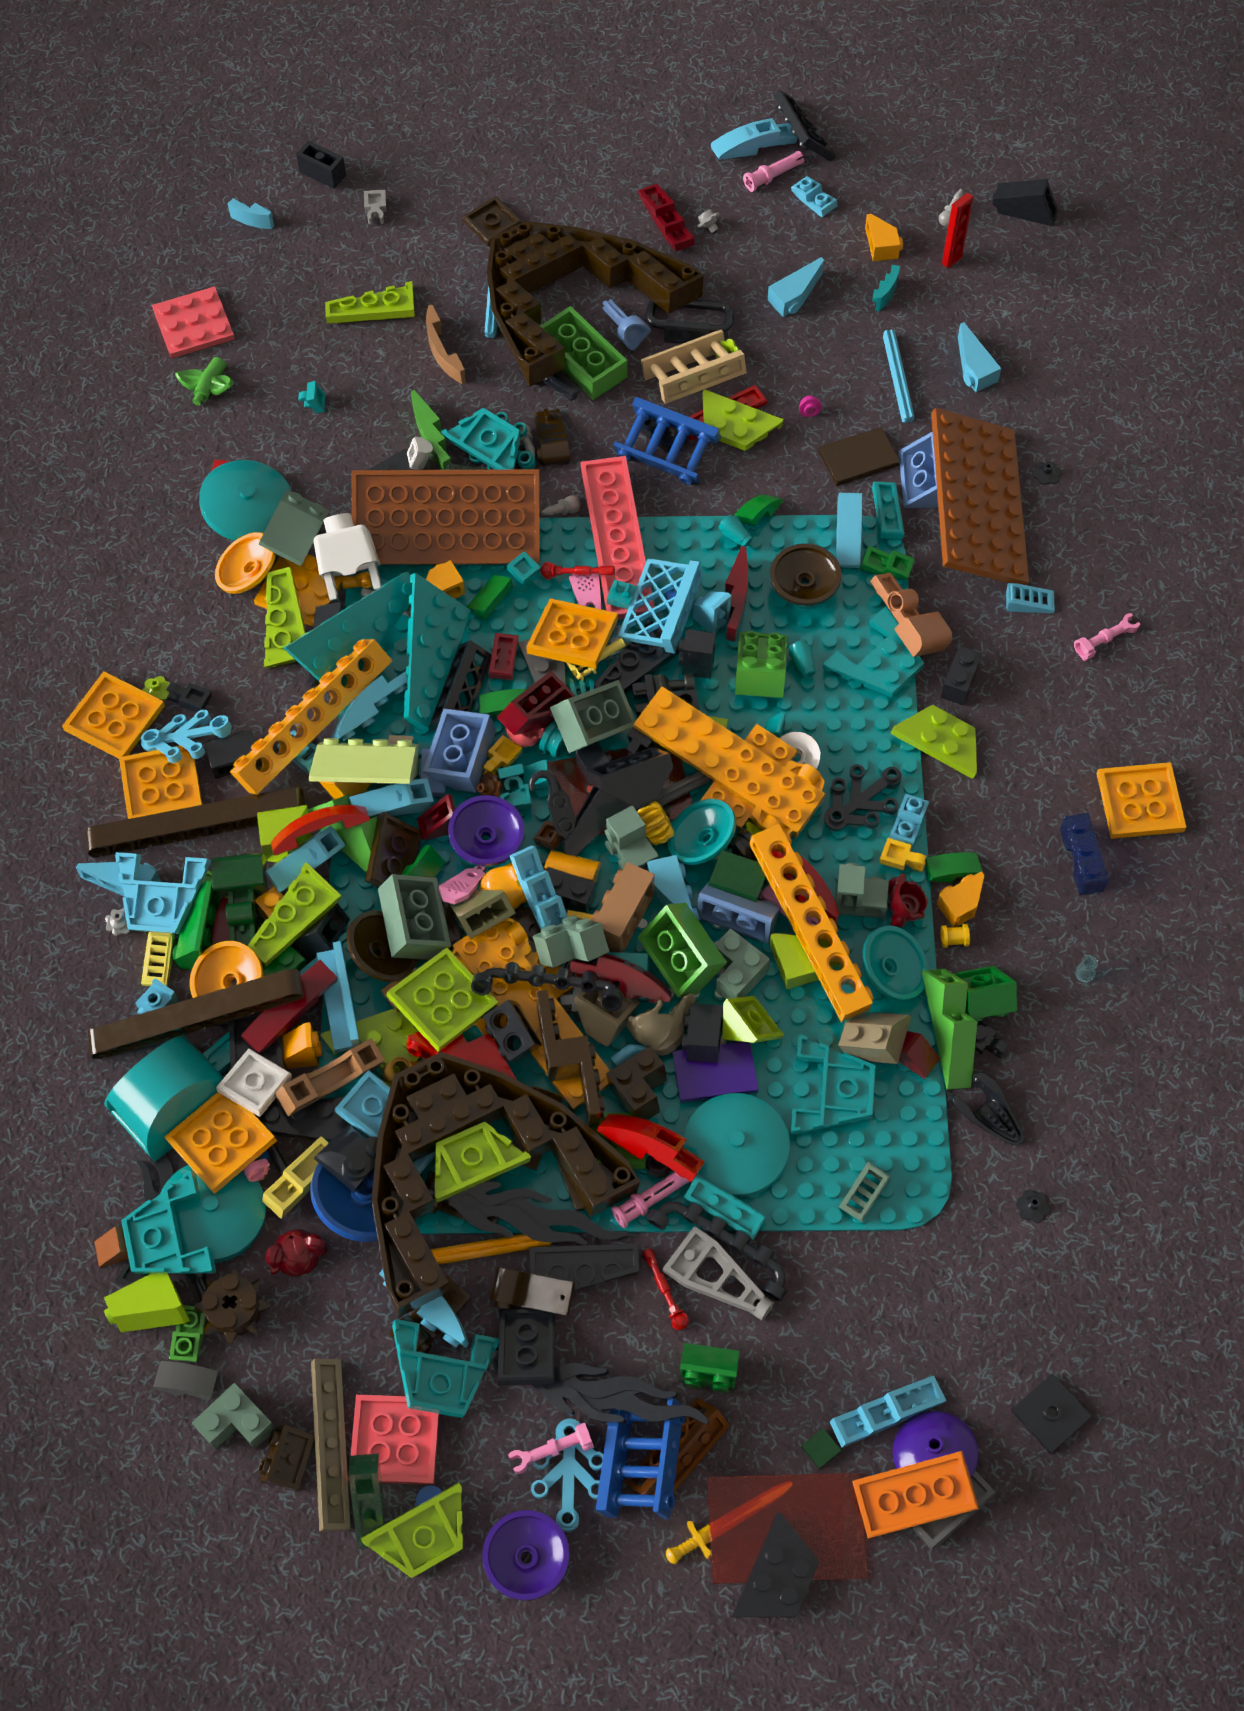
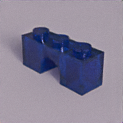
(1089, 866)

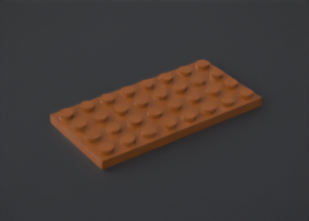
(979, 497)
(449, 515)

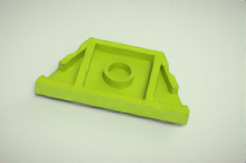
(737, 423)
(942, 738)
(473, 1159)
(422, 1534)

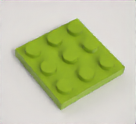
(441, 999)

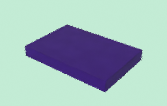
(707, 1080)

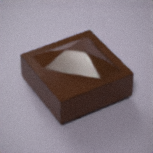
(547, 836)

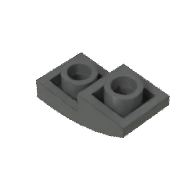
(186, 1379)

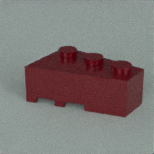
(532, 707)

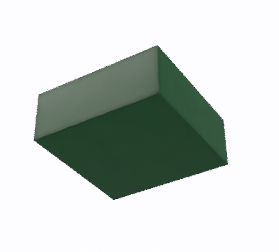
(821, 1448)

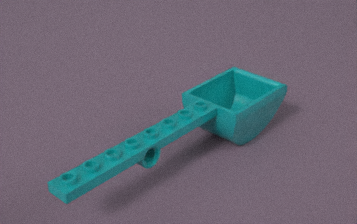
(173, 1085)

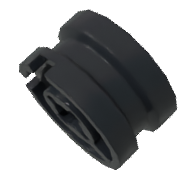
(741, 845)

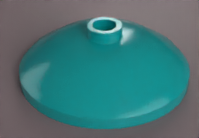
(702, 831)
(894, 963)

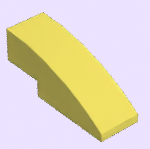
(294, 1182)

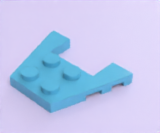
(159, 905)

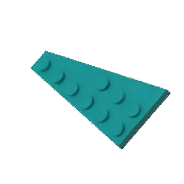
(432, 643)

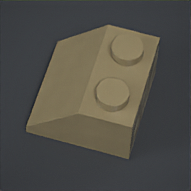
(875, 1036)

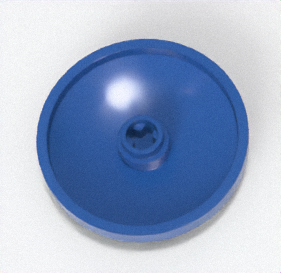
(342, 1209)

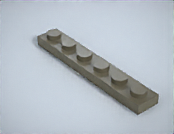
(330, 1445)

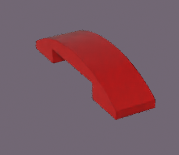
(287, 837)

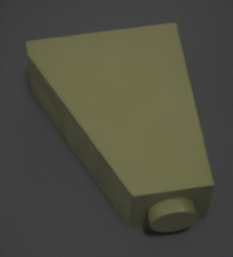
(482, 911)

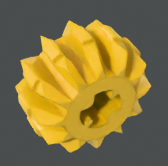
(657, 823)

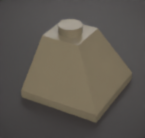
(599, 1022)

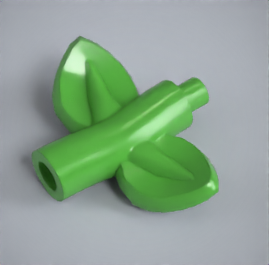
(206, 382)

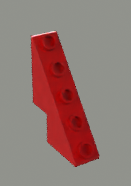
(479, 1051)

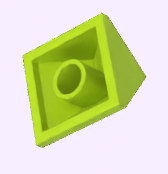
(272, 822)
(748, 1021)

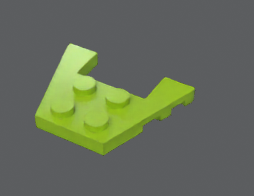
(388, 1032)

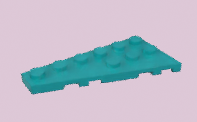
(366, 619)

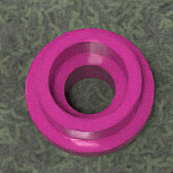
(810, 406)

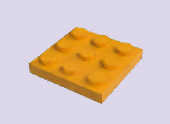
(309, 586)
(572, 633)
(113, 715)
(157, 785)
(1141, 800)
(220, 1140)

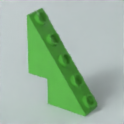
(356, 838)
(952, 1026)

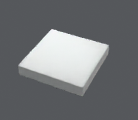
(253, 1082)

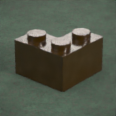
(634, 1082)

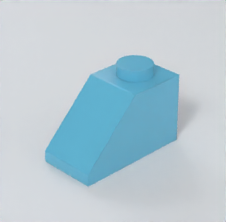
(712, 610)

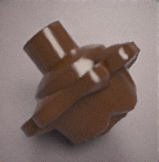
(490, 785)

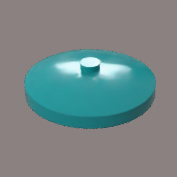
(241, 497)
(740, 1142)
(223, 1220)

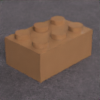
(625, 905)

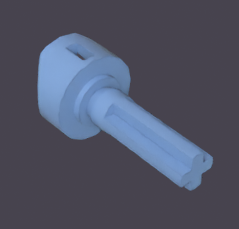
(631, 329)

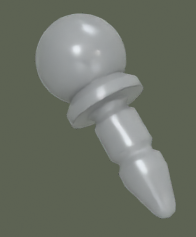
(945, 215)
(527, 440)
(568, 505)

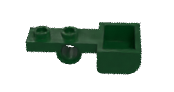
(239, 880)

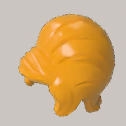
(504, 879)

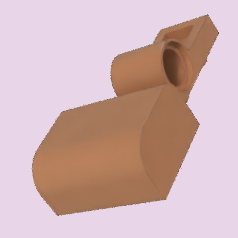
(919, 633)

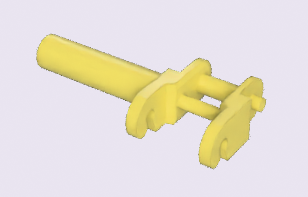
(609, 650)

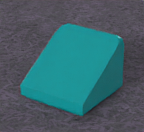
(776, 724)
(530, 769)

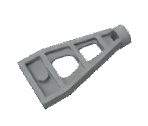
(692, 1254)

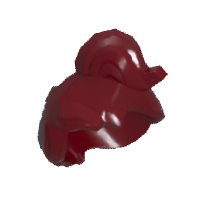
(906, 901)
(296, 1253)

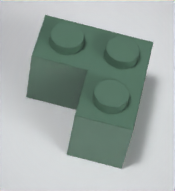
(628, 840)
(858, 894)
(570, 940)
(743, 967)
(232, 1413)

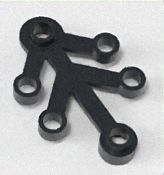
(860, 800)

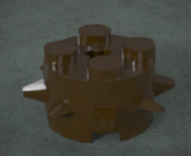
(225, 1319)

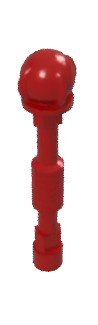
(550, 570)
(678, 1316)

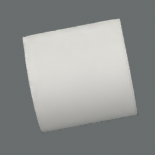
(419, 453)

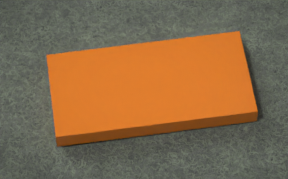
(915, 1494)

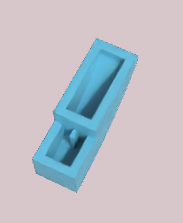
(849, 529)

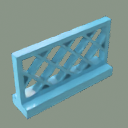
(680, 608)

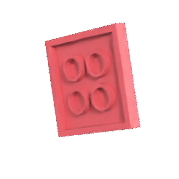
(193, 322)
(400, 1436)

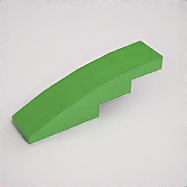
(430, 429)

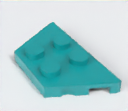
(486, 439)

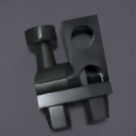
(652, 684)

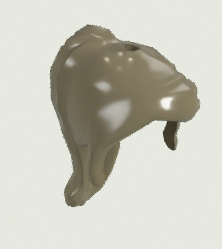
(661, 1031)

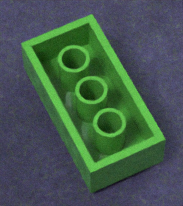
(588, 355)

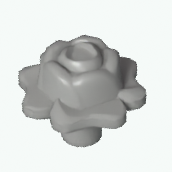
(708, 220)
(117, 922)

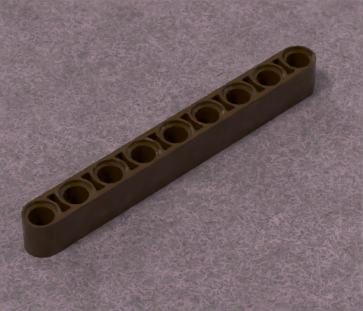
(187, 822)
(196, 1014)

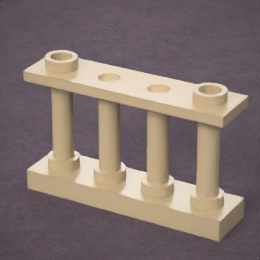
(697, 378)

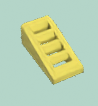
(162, 939)

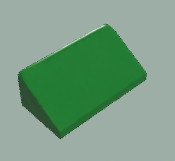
(490, 596)

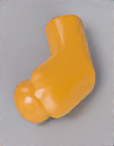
(360, 580)

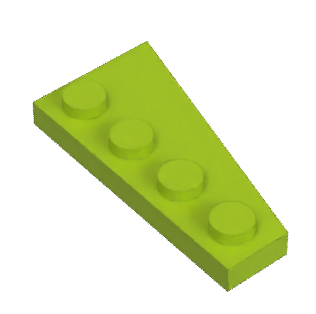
(371, 306)
(299, 909)

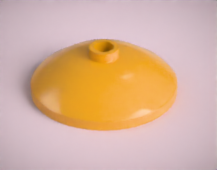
(243, 564)
(222, 965)

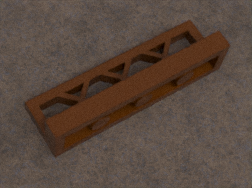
(692, 1447)

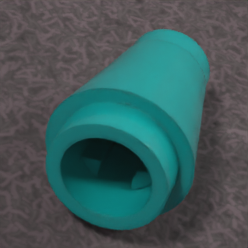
(734, 530)
(802, 656)

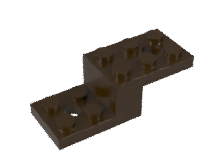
(570, 1058)

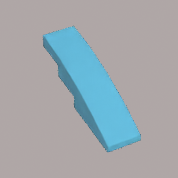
(538, 888)
(887, 1411)

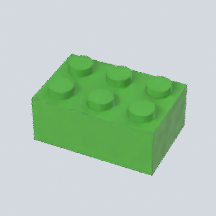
(681, 949)

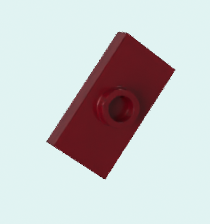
(503, 656)

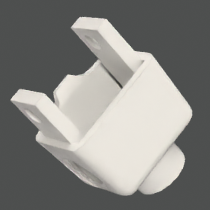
(345, 551)

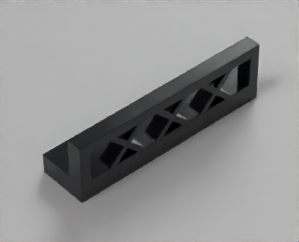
(457, 679)

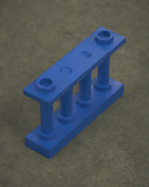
(664, 419)
(615, 1471)

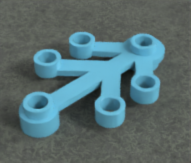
(156, 740)
(568, 1469)

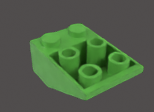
(761, 664)

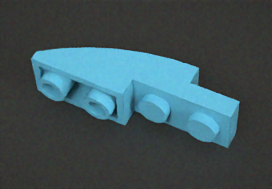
(748, 138)
(362, 708)
(440, 1316)

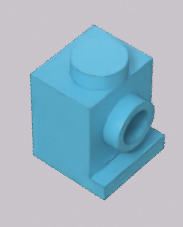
(156, 990)

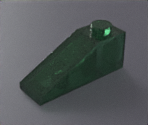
(366, 1494)

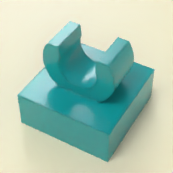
(313, 397)
(523, 568)
(621, 594)
(511, 773)

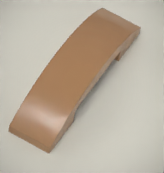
(450, 364)

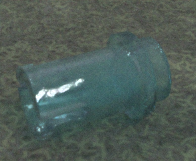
(1086, 970)

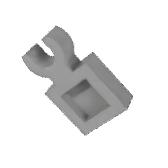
(375, 204)

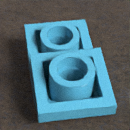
(811, 194)
(254, 216)
(909, 819)

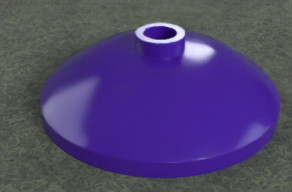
(486, 817)
(917, 1434)
(521, 1534)

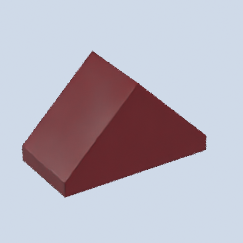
(436, 819)
(918, 1054)

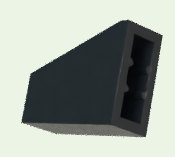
(1027, 201)

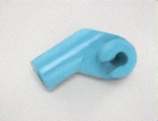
(626, 1053)

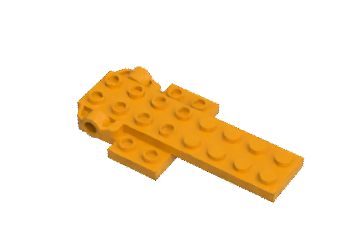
(748, 774)
(510, 943)

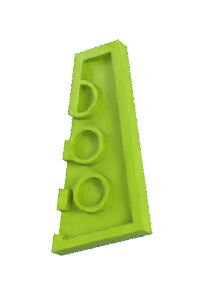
(283, 617)

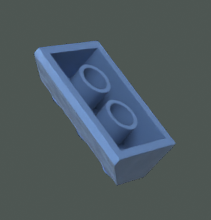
(919, 474)
(460, 749)
(740, 914)

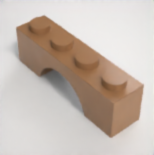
(329, 1078)

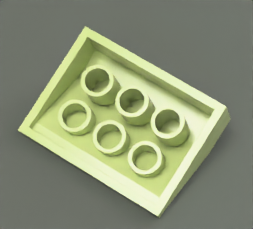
(365, 761)

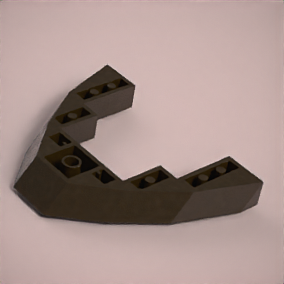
(543, 252)
(444, 1099)

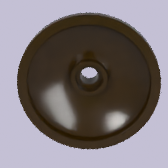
(809, 565)
(371, 950)

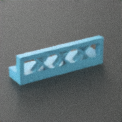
(339, 1001)

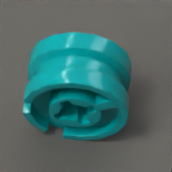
(553, 741)

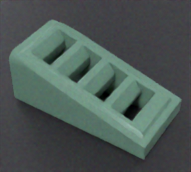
(877, 1173)

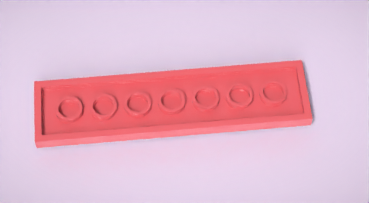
(614, 525)

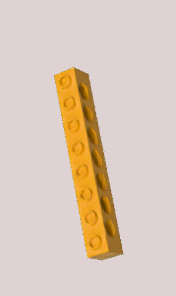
(374, 661)
(845, 1004)

